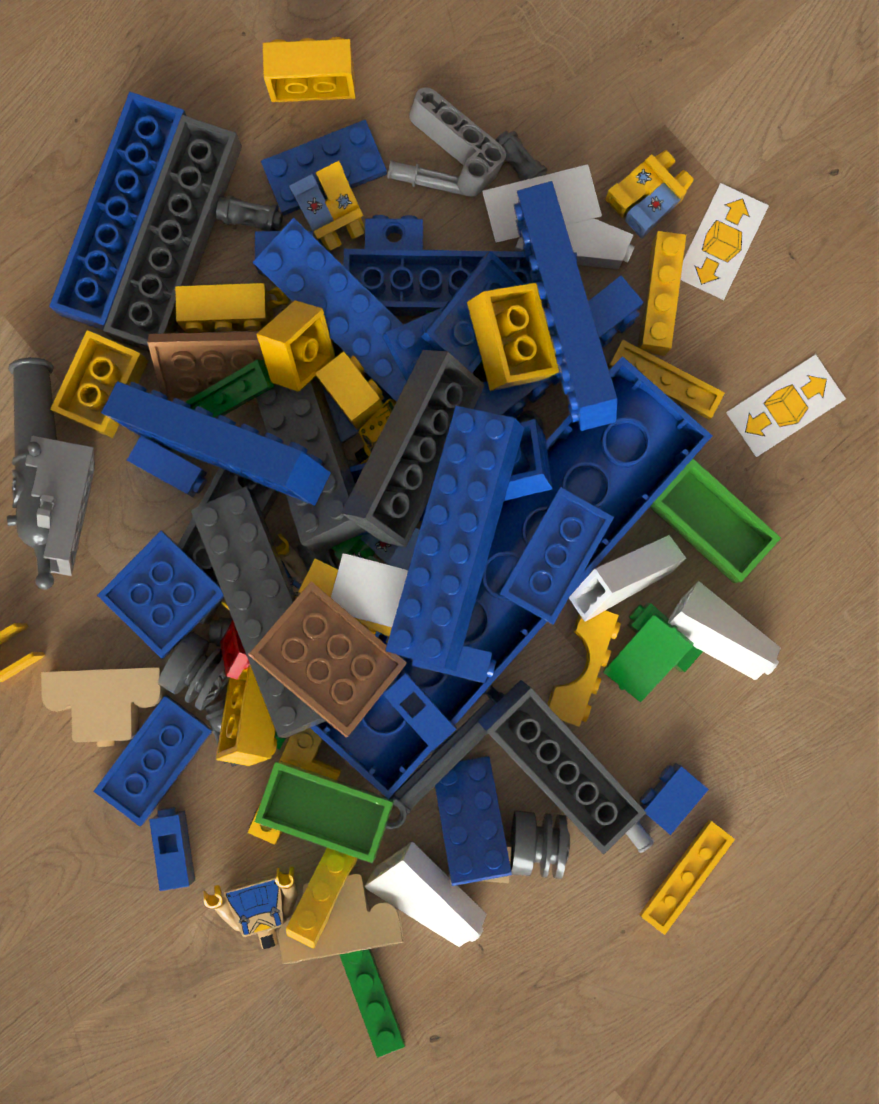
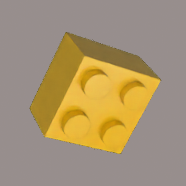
(296, 345)
(349, 389)

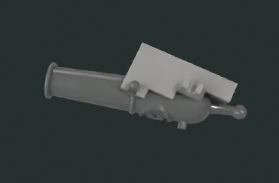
(49, 475)

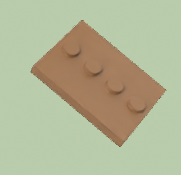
(196, 361)
(327, 659)

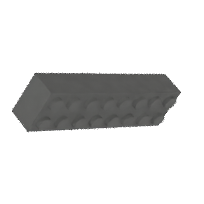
(173, 231)
(254, 592)

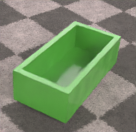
(715, 522)
(324, 811)

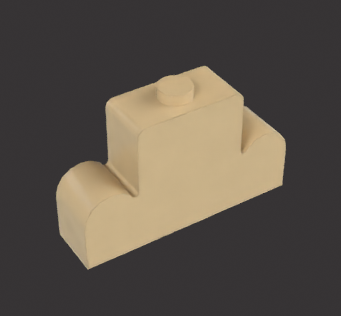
(102, 700)
(349, 926)

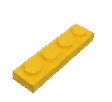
(674, 382)
(686, 877)

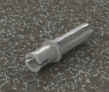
(423, 177)

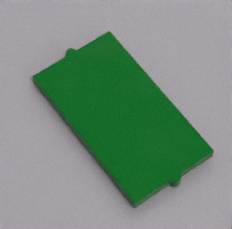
(648, 657)

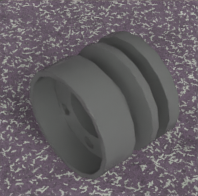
(194, 669)
(539, 844)

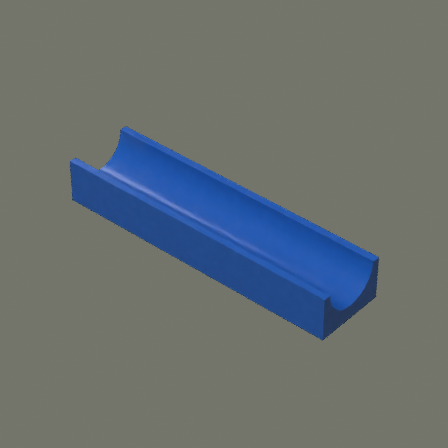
(609, 466)

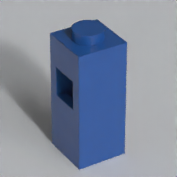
(168, 466)
(472, 665)
(419, 710)
(172, 849)

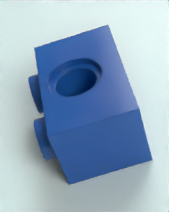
(381, 227)

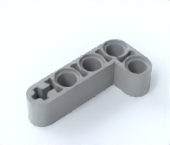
(460, 138)

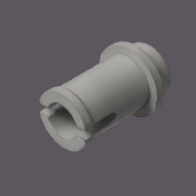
(640, 837)

